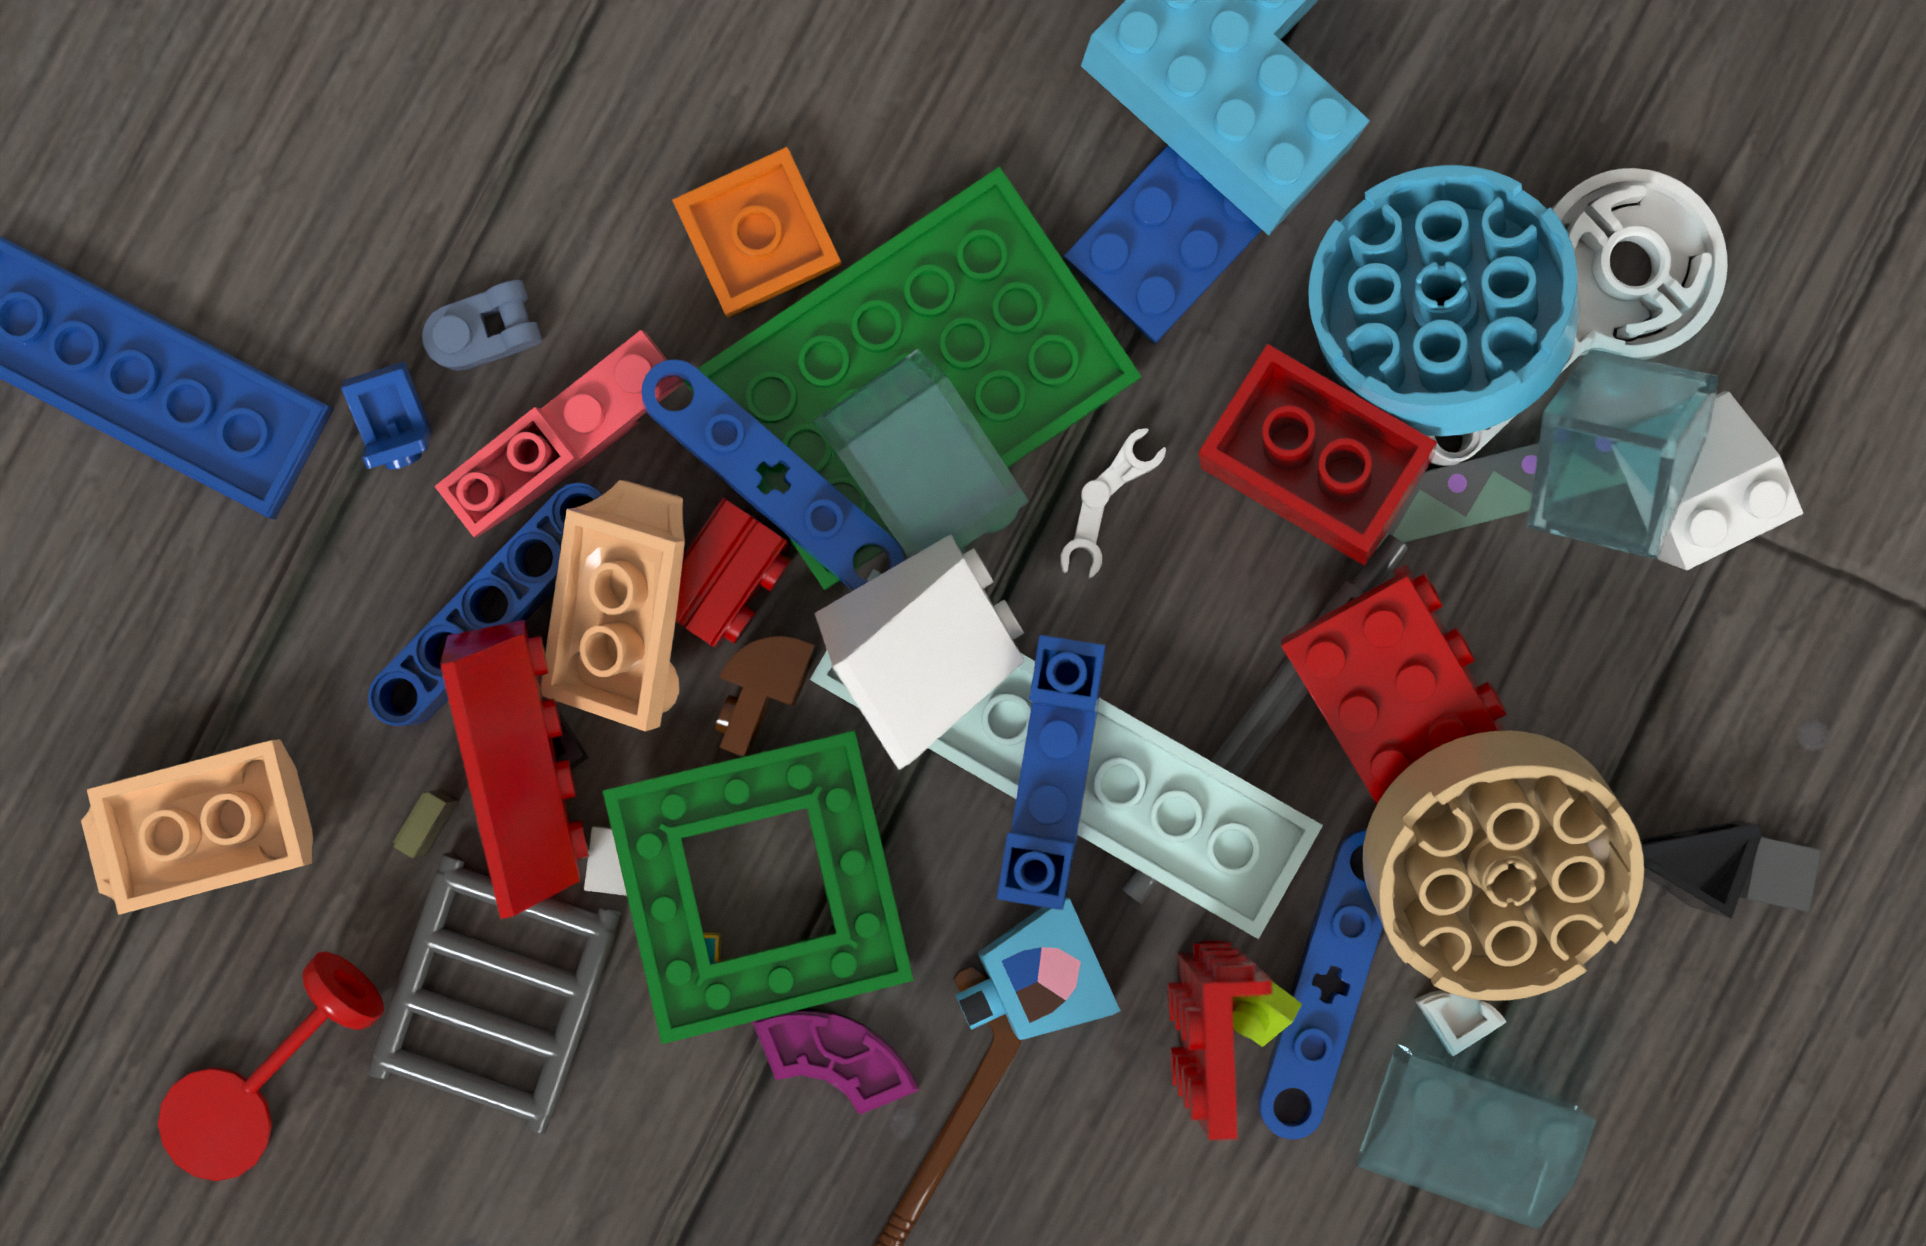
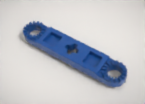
(734, 448)
(1312, 1046)

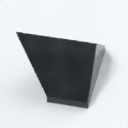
(1703, 864)

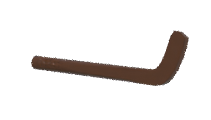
(958, 1125)

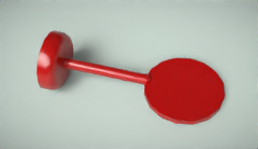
(218, 1119)

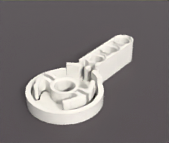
(1671, 228)

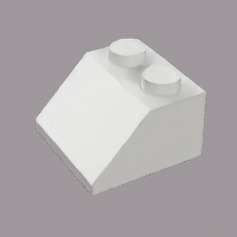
(1733, 491)

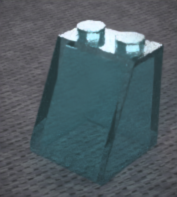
(1620, 451)
(921, 457)

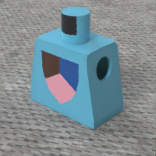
(1040, 977)

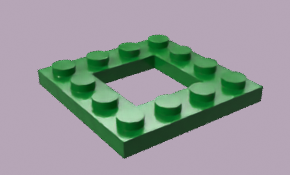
(703, 996)

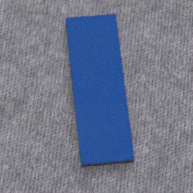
(152, 384)

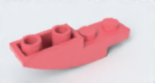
(555, 439)

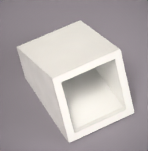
(921, 646)

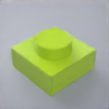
(1264, 1016)

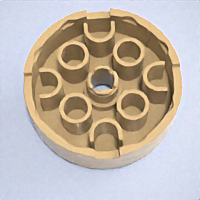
(1502, 865)

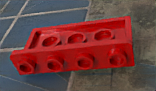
(1392, 678)
(1203, 1013)

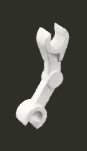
(1097, 493)

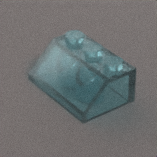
(1475, 1138)

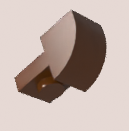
(765, 670)

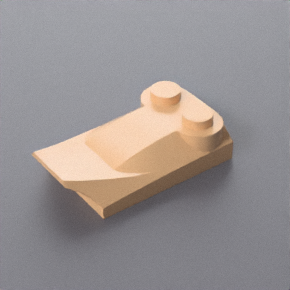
(617, 606)
(198, 826)

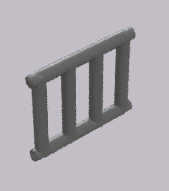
(412, 998)

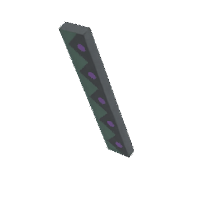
(1468, 494)

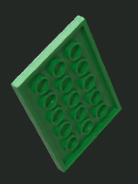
(976, 297)

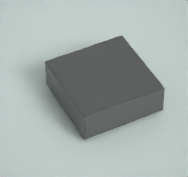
(1782, 875)

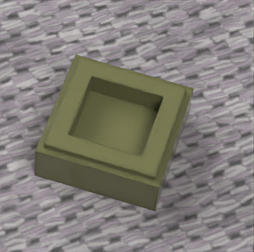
(425, 823)

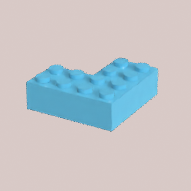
(1228, 95)

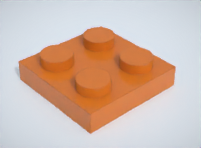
(757, 232)

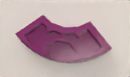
(836, 1051)

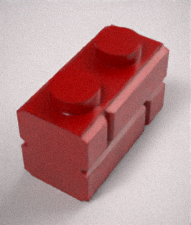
(725, 572)

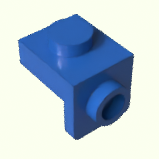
(388, 416)

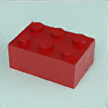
(1316, 454)

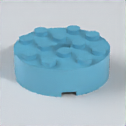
(1435, 238)

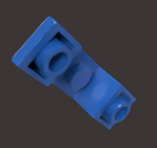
(1052, 772)

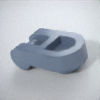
(459, 335)

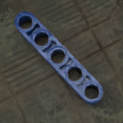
(463, 612)

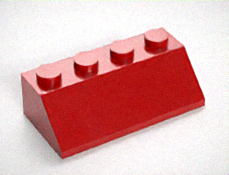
(513, 763)

